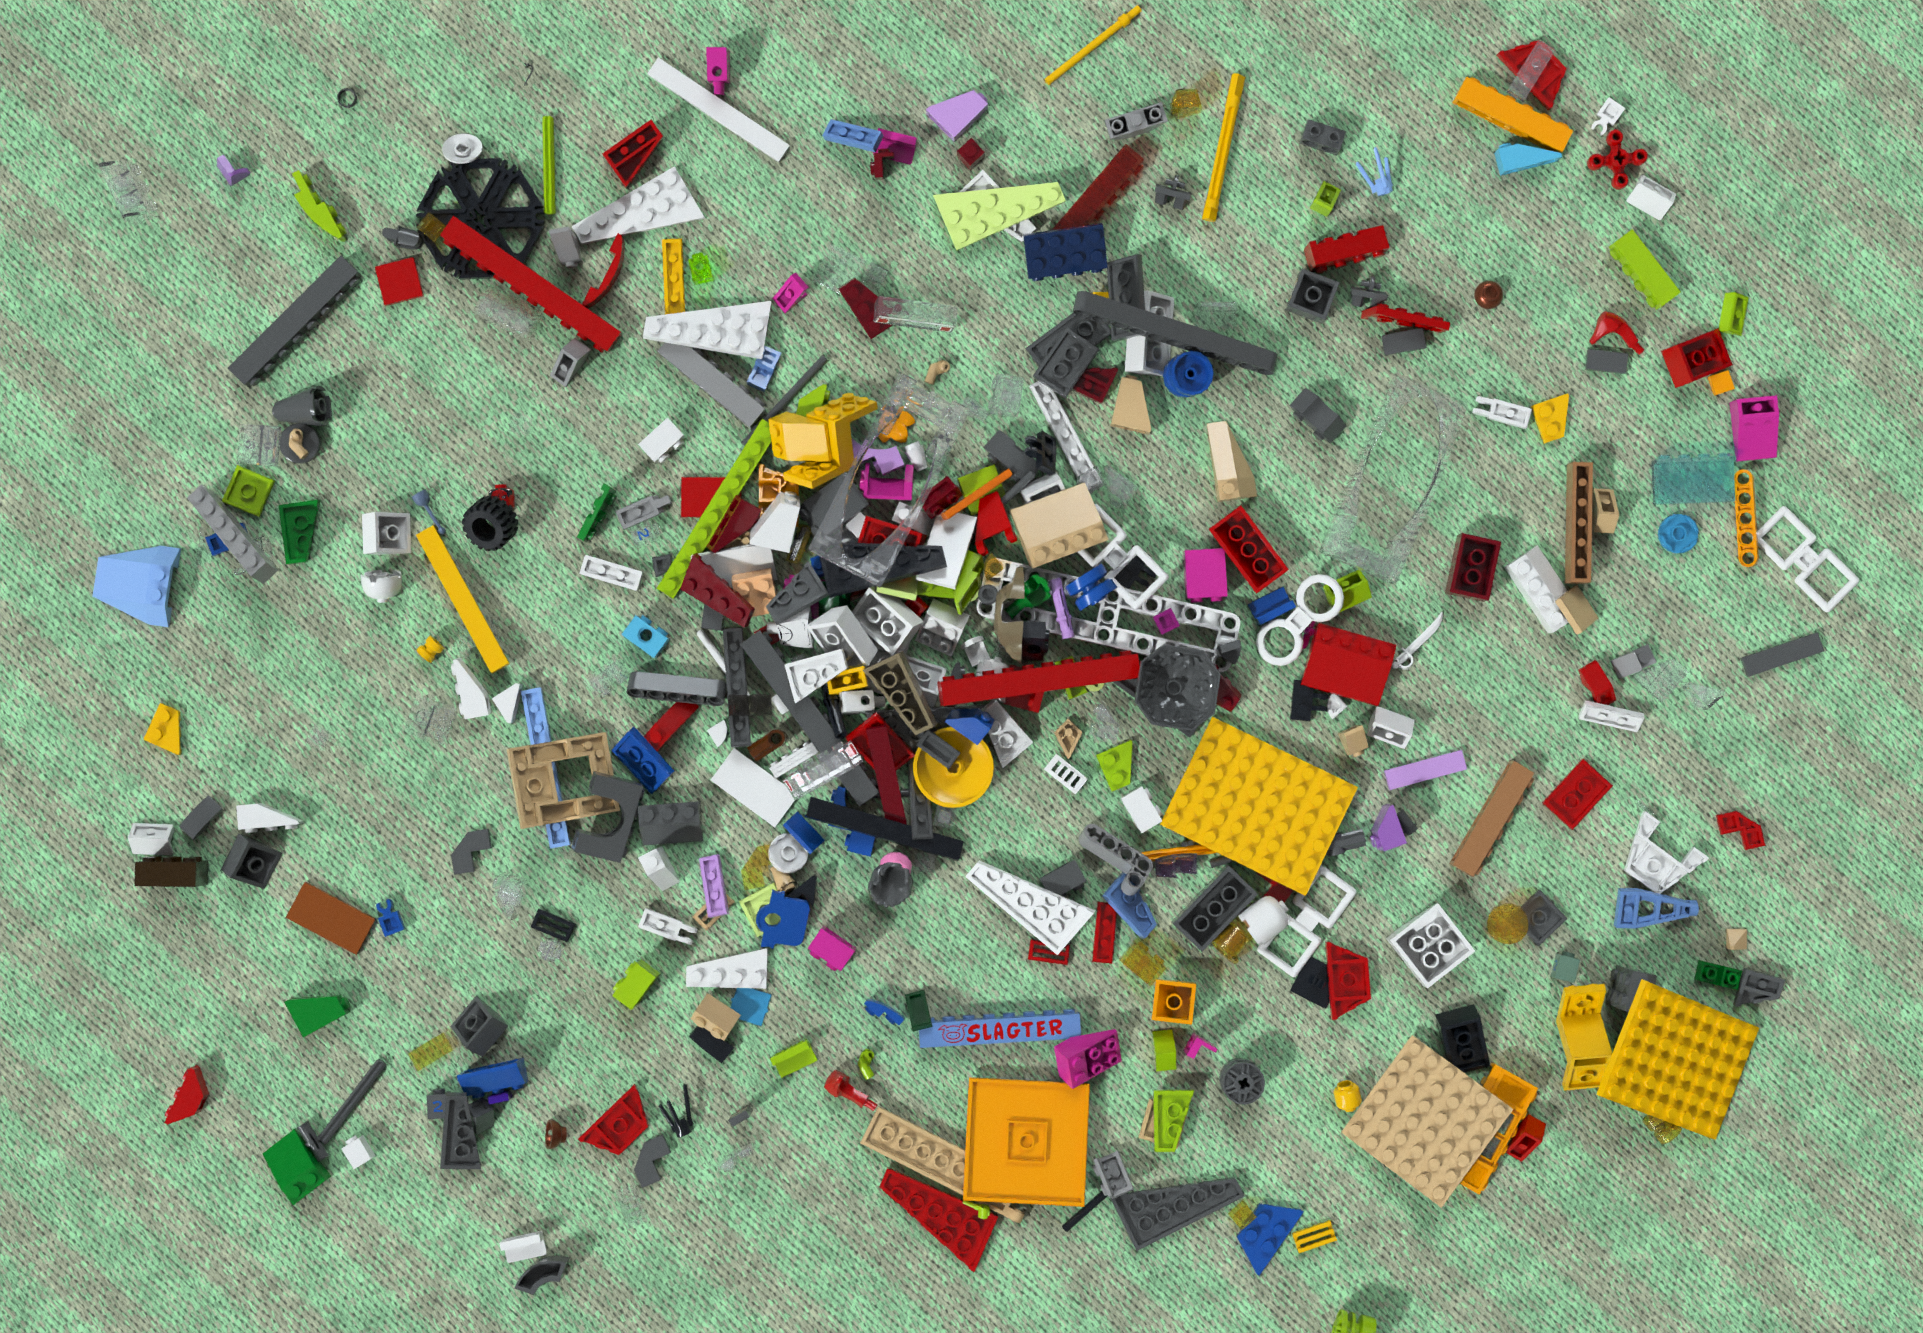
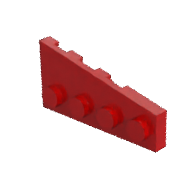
(1385, 314)

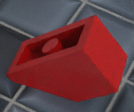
(1527, 1138)

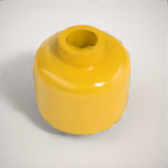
(1347, 1096)

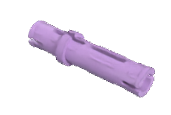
(1061, 608)

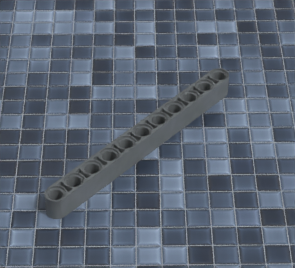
(1174, 333)

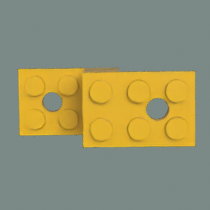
(838, 416)
(1583, 1036)

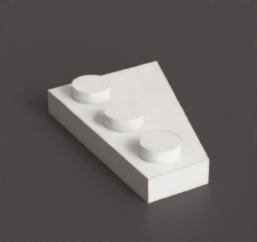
(813, 672)

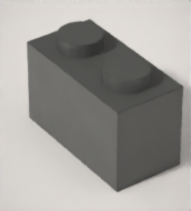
(1064, 879)

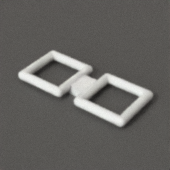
(1118, 559)
(1807, 560)
(1307, 921)

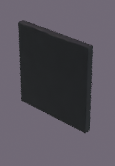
(1313, 983)

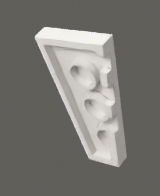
(735, 971)

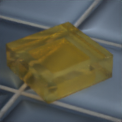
(1242, 1215)

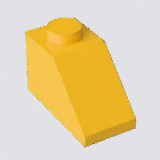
(848, 680)

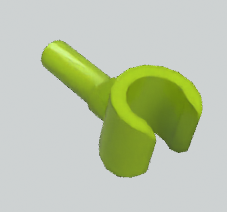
(983, 1209)

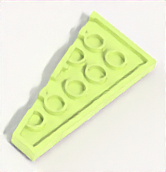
(983, 213)

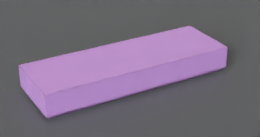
(714, 886)

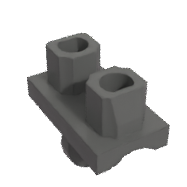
(1180, 196)
(1358, 293)

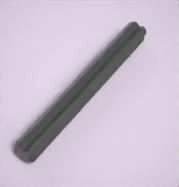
(352, 1101)

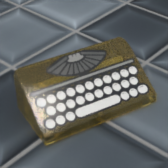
(799, 544)

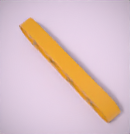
(1750, 527)

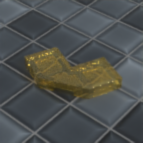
(752, 870)

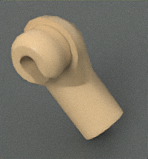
(936, 369)
(295, 443)

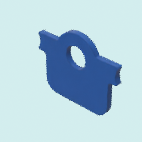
(793, 920)

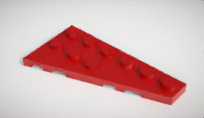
(942, 1216)

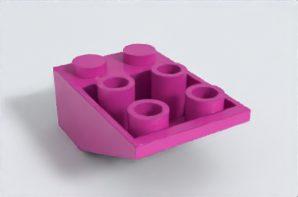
(1755, 427)
(1087, 1056)

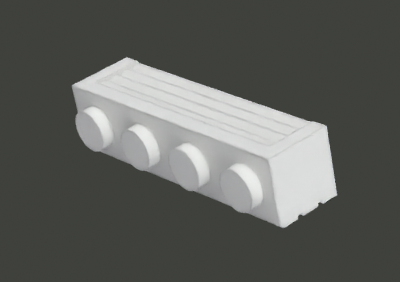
(791, 761)

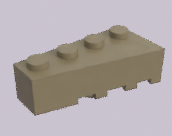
(900, 687)

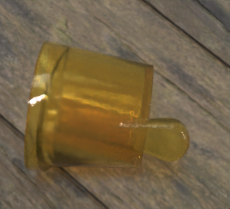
(1231, 942)

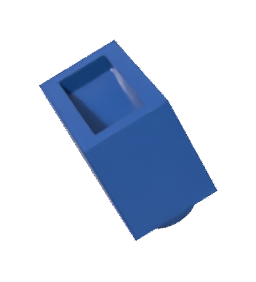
(971, 723)

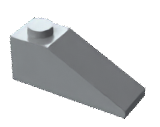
(566, 246)

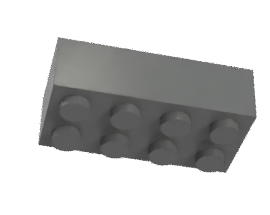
(1214, 907)

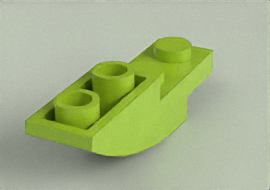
(320, 213)

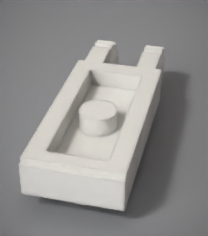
(1504, 412)
(665, 926)

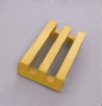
(1318, 1243)

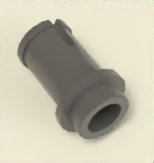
(1406, 823)

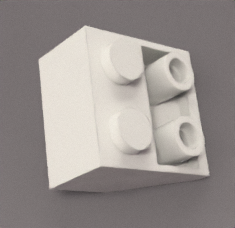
(942, 627)

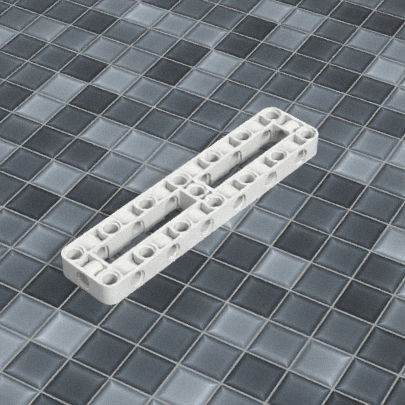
(1118, 637)

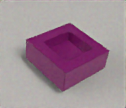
(1166, 621)

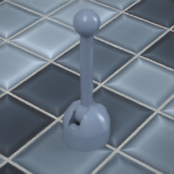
(422, 499)

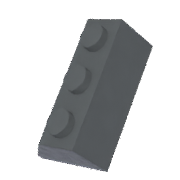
(670, 823)

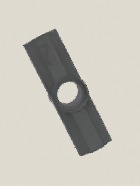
(1346, 841)

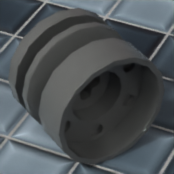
(1237, 1070)

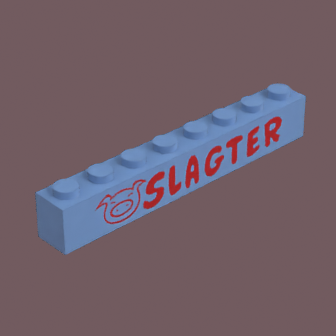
(1001, 1029)

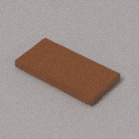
(331, 918)

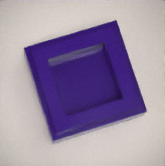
(500, 1097)

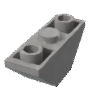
(1136, 122)

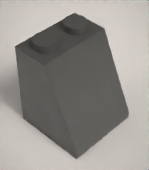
(816, 506)

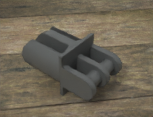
(403, 237)

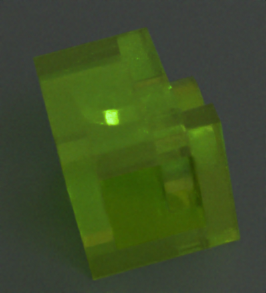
(705, 274)

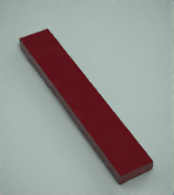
(886, 773)

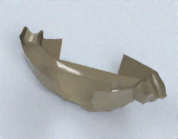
(1010, 633)

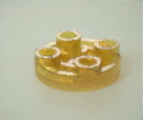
(1507, 923)

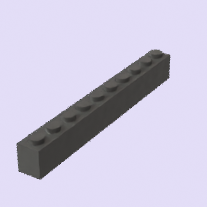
(806, 712)

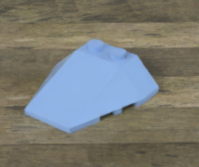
(138, 582)

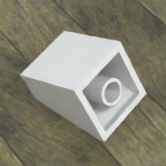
(777, 523)

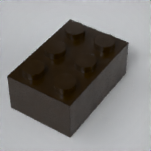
(171, 871)

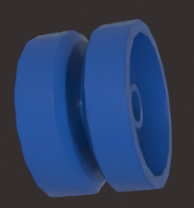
(1199, 372)
(1091, 587)

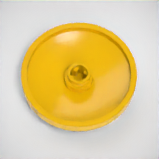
(964, 780)

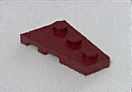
(862, 303)

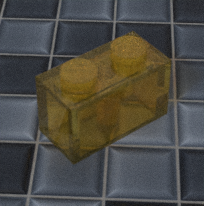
(1143, 963)

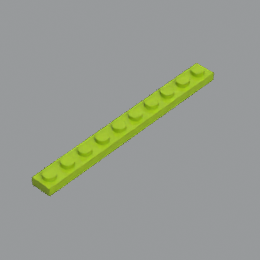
(713, 514)

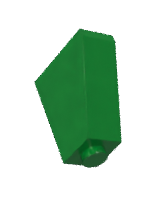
(317, 1011)

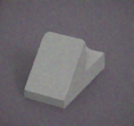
(1633, 661)

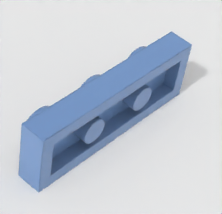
(853, 135)

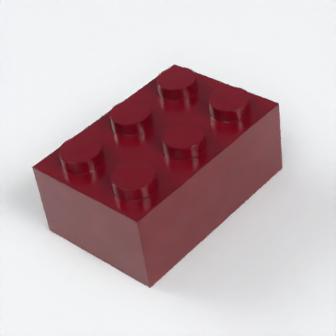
(1473, 567)

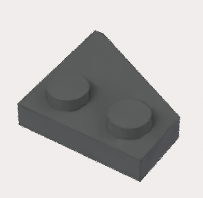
(1757, 987)

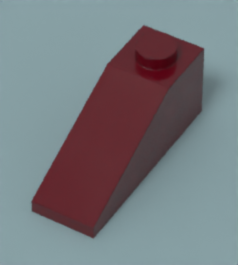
(736, 521)

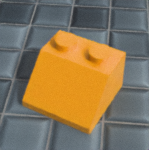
(1174, 1001)

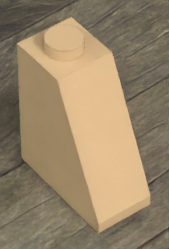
(1130, 407)

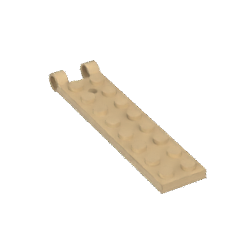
(924, 1154)

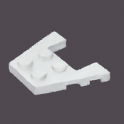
(1653, 865)

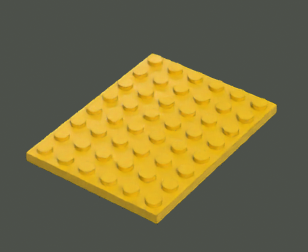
(1258, 806)
(1677, 1060)

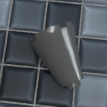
(305, 407)

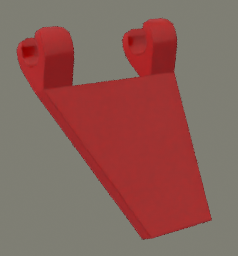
(991, 521)

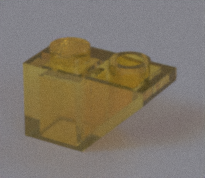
(1185, 103)

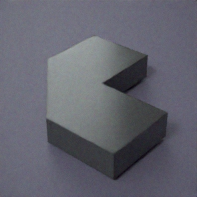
(462, 856)
(645, 1166)

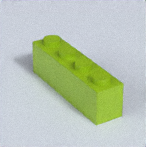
(1644, 270)

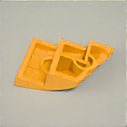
(770, 485)

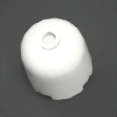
(1265, 919)

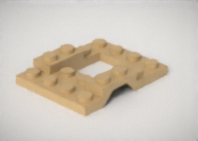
(536, 786)

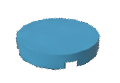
(1672, 532)

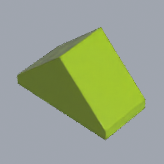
(1325, 199)
(1164, 1050)

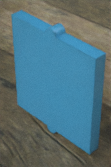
(751, 1004)

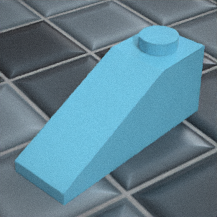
(1522, 157)

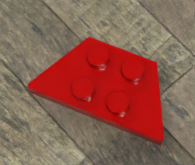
(1550, 78)
(1346, 979)
(619, 1124)

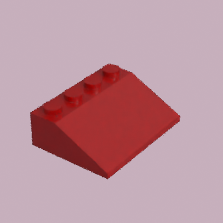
(1348, 664)

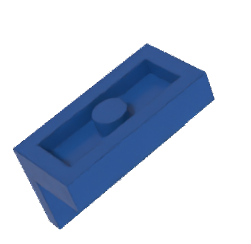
(1271, 606)

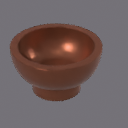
(1488, 294)
(558, 1134)

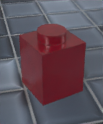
(970, 154)

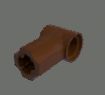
(766, 745)

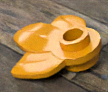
(899, 430)

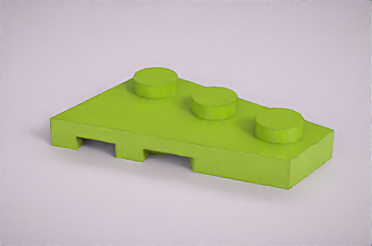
(1169, 1115)

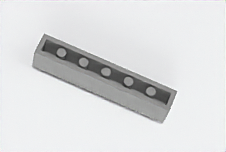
(713, 382)
(232, 534)

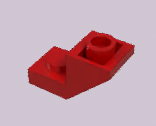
(1597, 682)

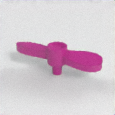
(1309, 631)

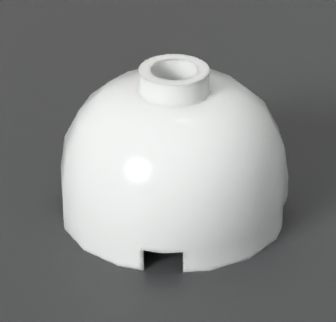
(381, 584)

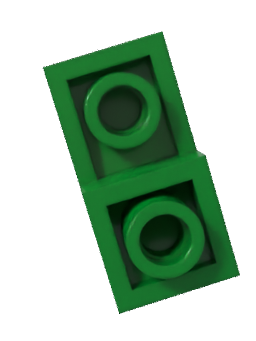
(1718, 975)

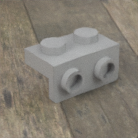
(1113, 1175)

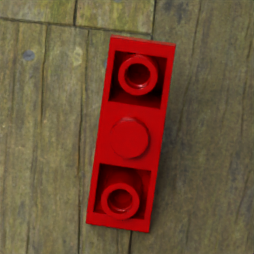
(189, 1097)

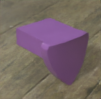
(231, 175)

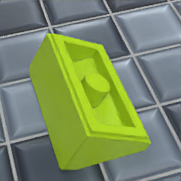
(1733, 313)

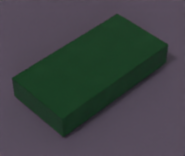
(918, 1010)

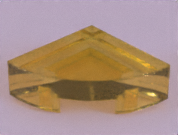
(992, 567)

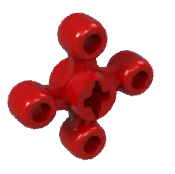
(1619, 153)

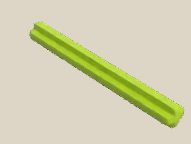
(548, 165)

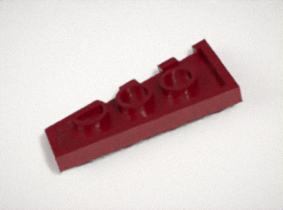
(713, 591)

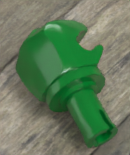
(1036, 592)

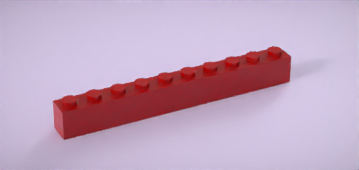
(531, 284)
(1039, 679)

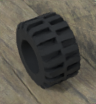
(479, 529)

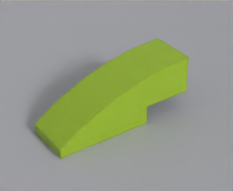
(969, 581)

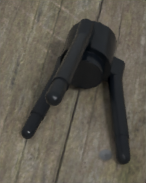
(680, 1125)

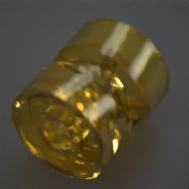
(1662, 1130)

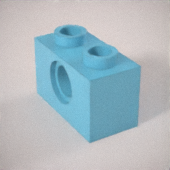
(634, 634)

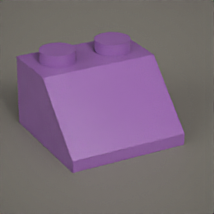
(1387, 830)

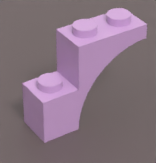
(886, 459)

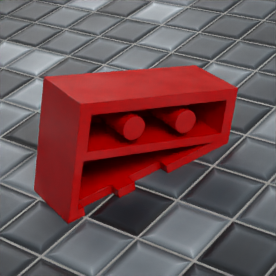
(633, 152)

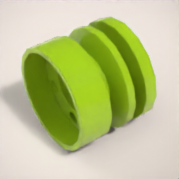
(1347, 1323)

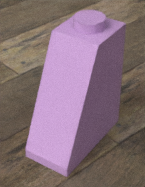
(958, 113)

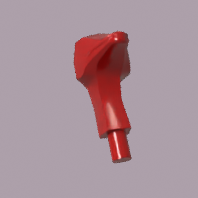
(1613, 323)
(838, 1085)

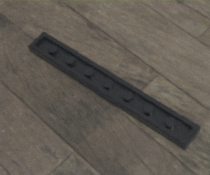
(881, 828)

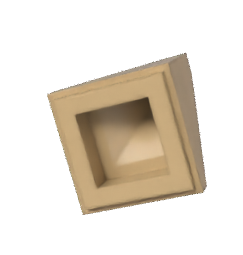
(1736, 939)

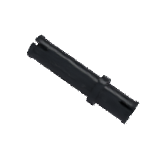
(834, 712)

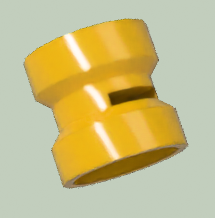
(430, 649)

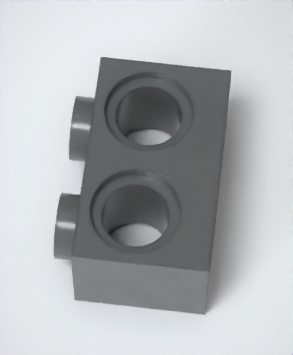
(1322, 137)

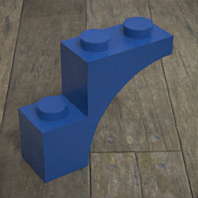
(856, 842)

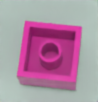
(831, 949)

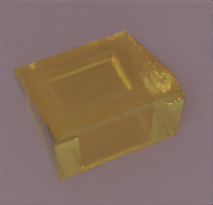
(431, 226)

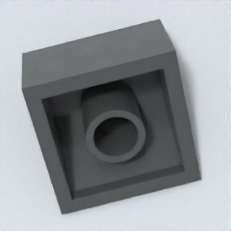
(251, 861)
(479, 1026)

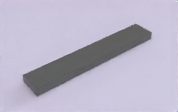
(736, 683)

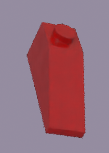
(669, 724)

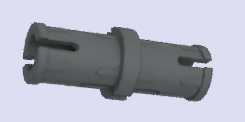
(313, 1141)

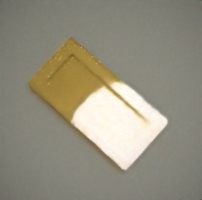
(430, 1051)

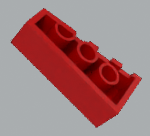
(1346, 249)

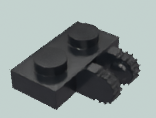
(1044, 452)
(1130, 573)
(1302, 702)

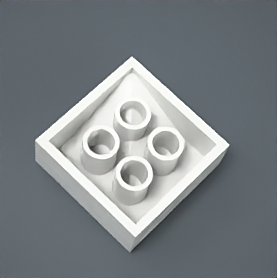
(1430, 945)

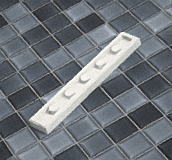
(1062, 428)

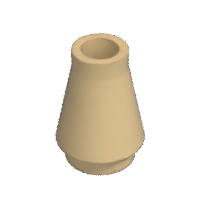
(783, 881)

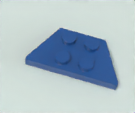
(1267, 1233)

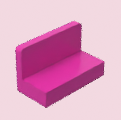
(900, 144)
(1194, 1044)

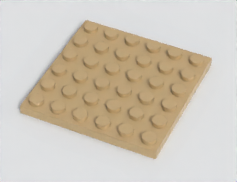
(1427, 1121)

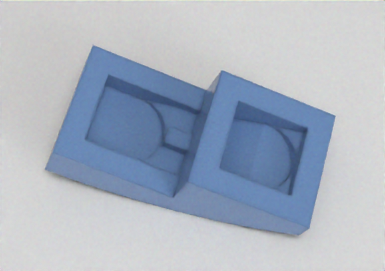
(764, 369)

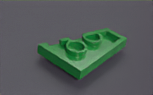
(600, 504)
(298, 529)

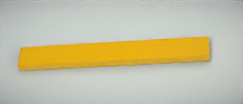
(462, 599)

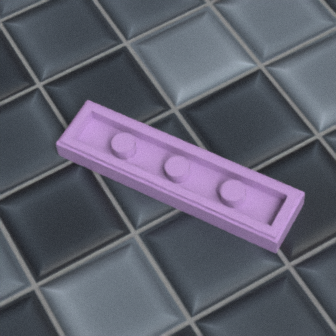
(1425, 769)

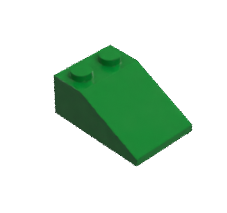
(295, 1167)

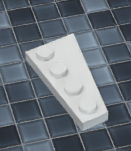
(983, 182)

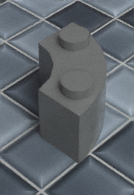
(1317, 415)
(1007, 453)
(542, 1271)

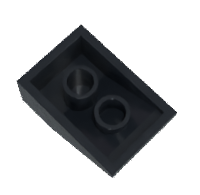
(1463, 1038)

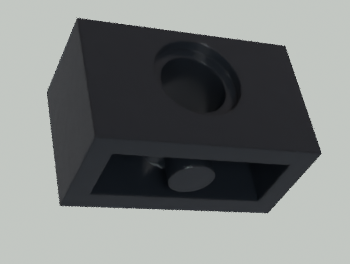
(1034, 640)

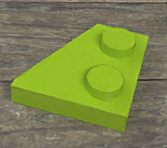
(1117, 765)

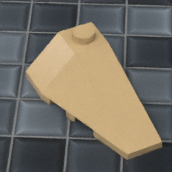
(1230, 469)

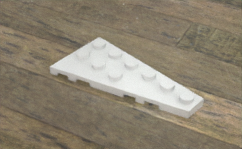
(724, 329)

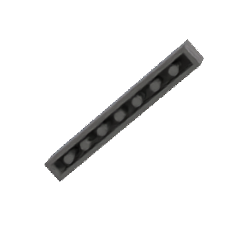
(295, 321)

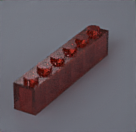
(1103, 189)

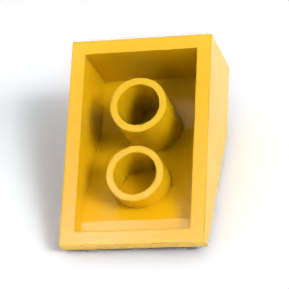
(799, 438)

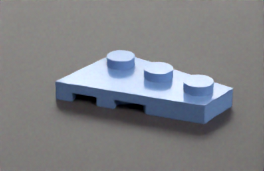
(1130, 908)

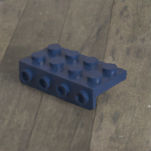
(1065, 252)

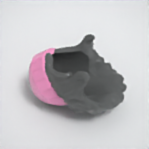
(891, 880)

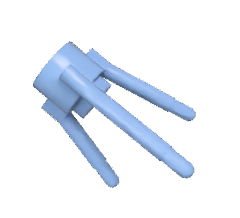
(1383, 184)

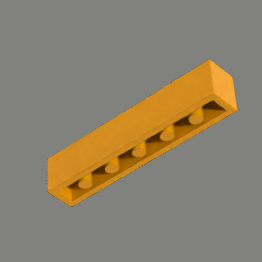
(1512, 115)

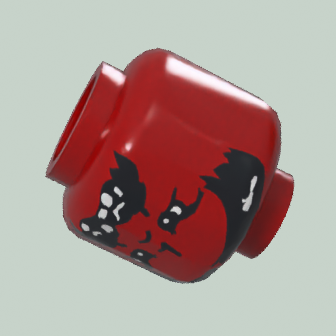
(504, 494)

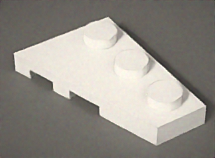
(1005, 734)

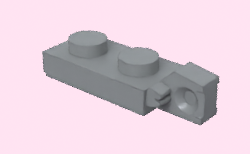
(642, 510)

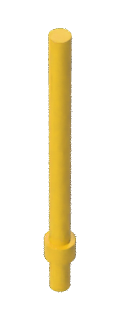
(1123, 21)

